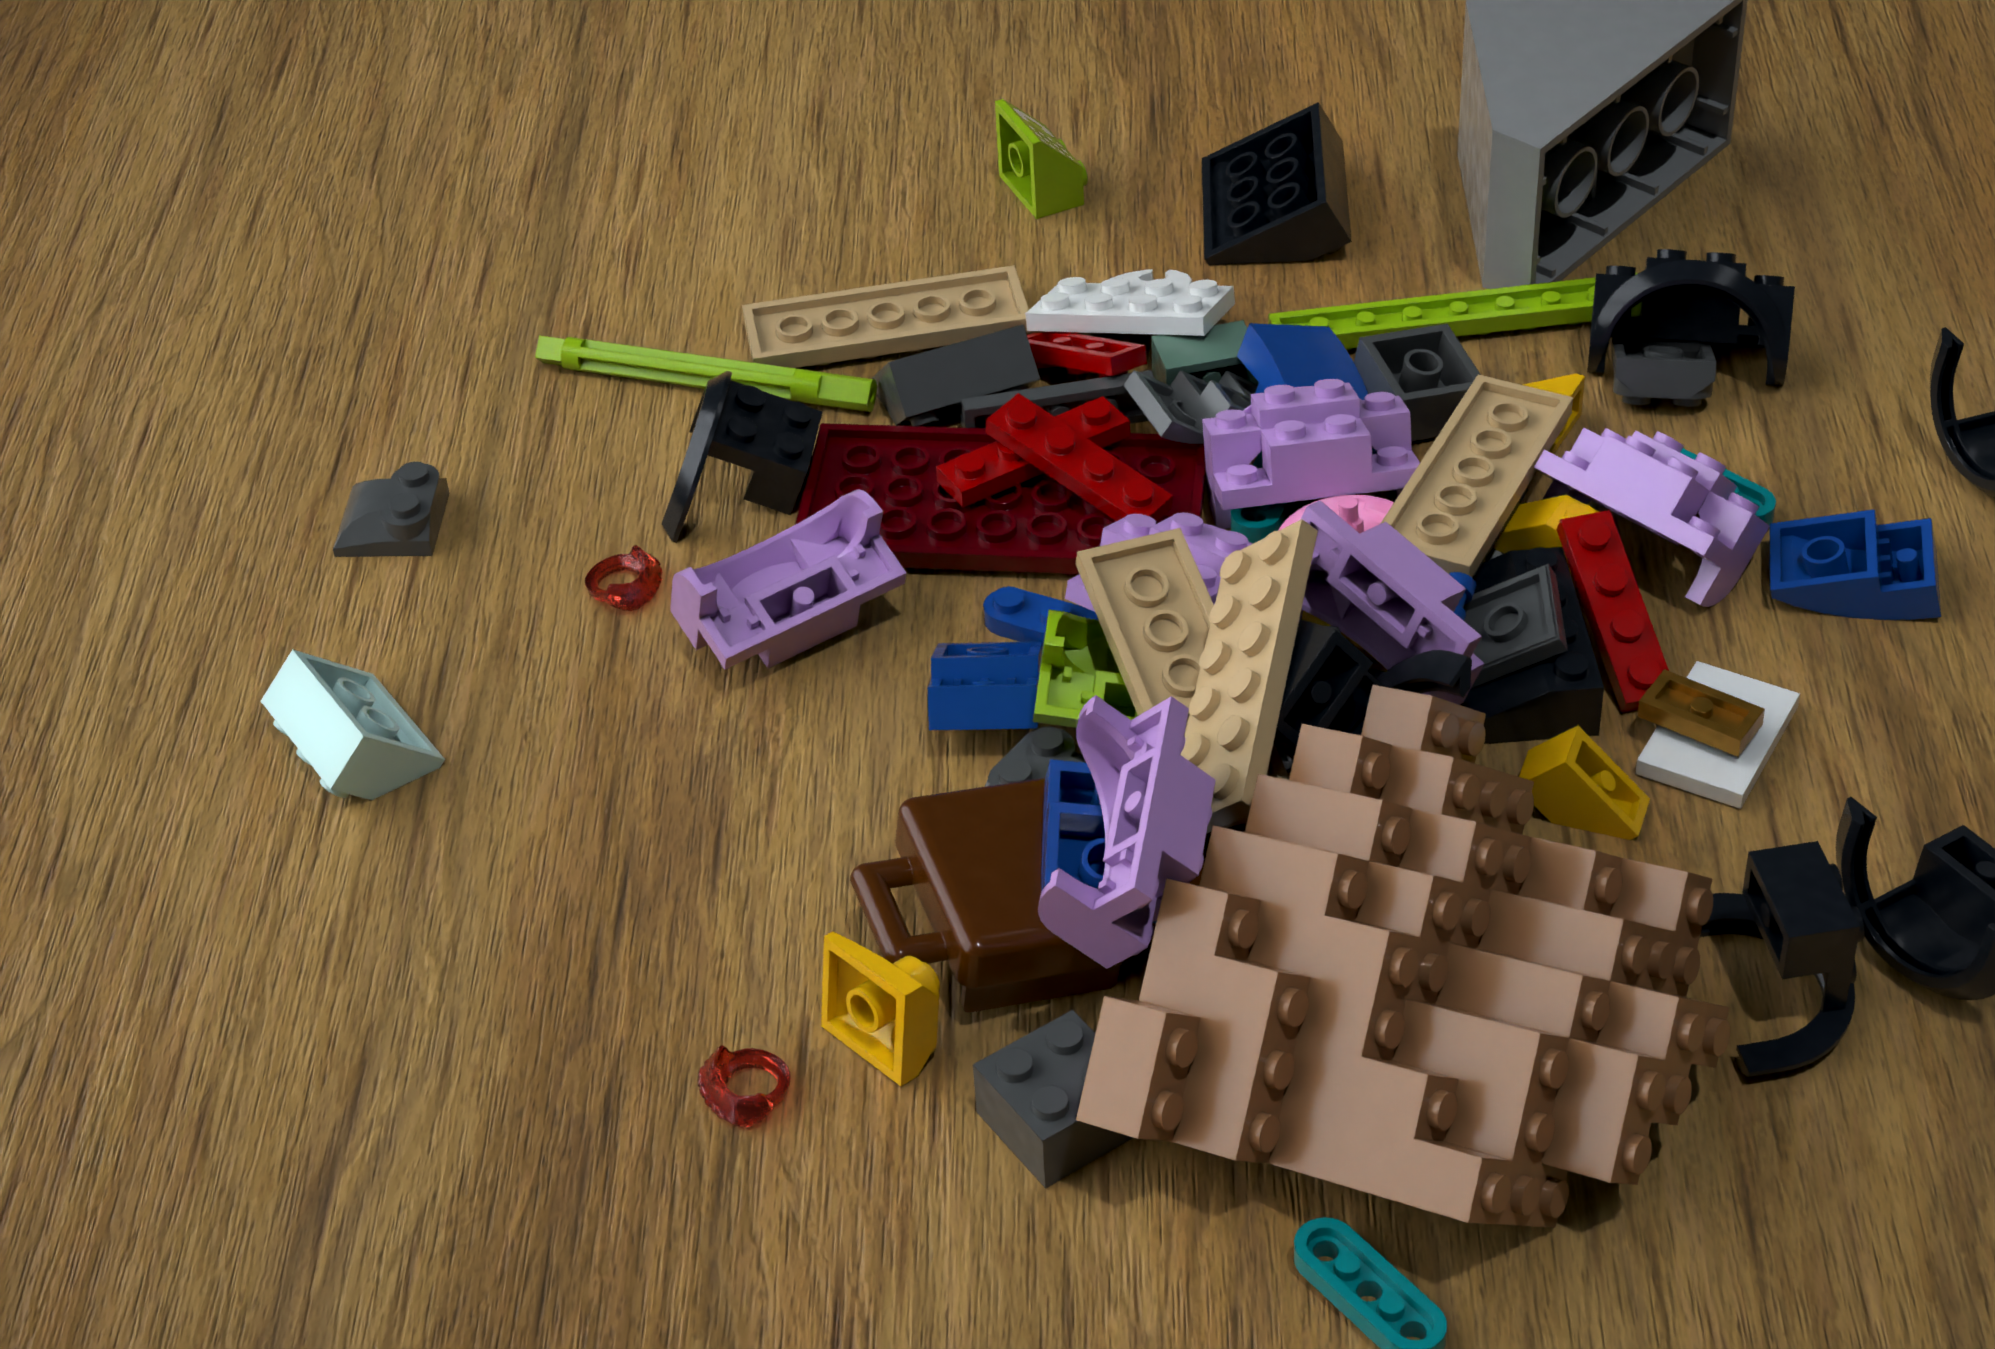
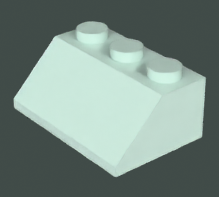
(348, 727)

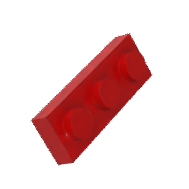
(1085, 353)

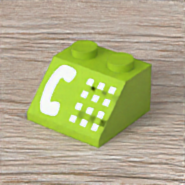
(1037, 163)

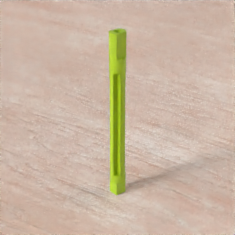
(697, 370)

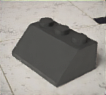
(938, 379)

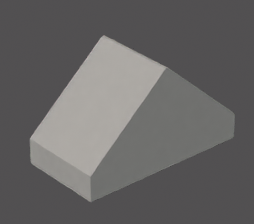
(1586, 120)

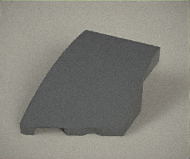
(1179, 408)

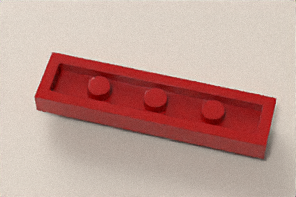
(1076, 461)
(997, 468)
(1613, 605)

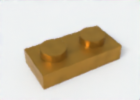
(1701, 712)

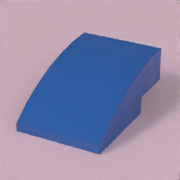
(1297, 357)
(1856, 566)
(984, 685)
(1072, 824)

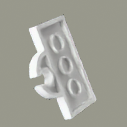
(1133, 305)

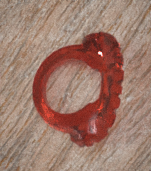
(629, 595)
(737, 1109)

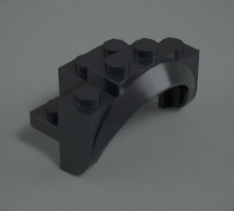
(1693, 304)

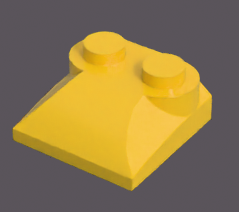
(880, 1006)

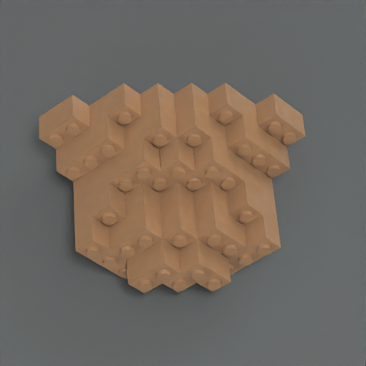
(1413, 985)

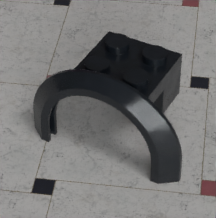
(750, 431)
(1965, 441)
(1332, 684)
(1938, 922)
(1810, 929)

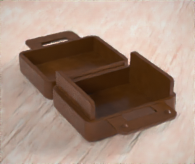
(980, 885)

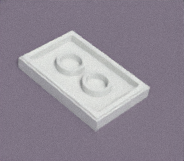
(1710, 771)

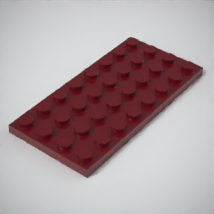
(1018, 530)

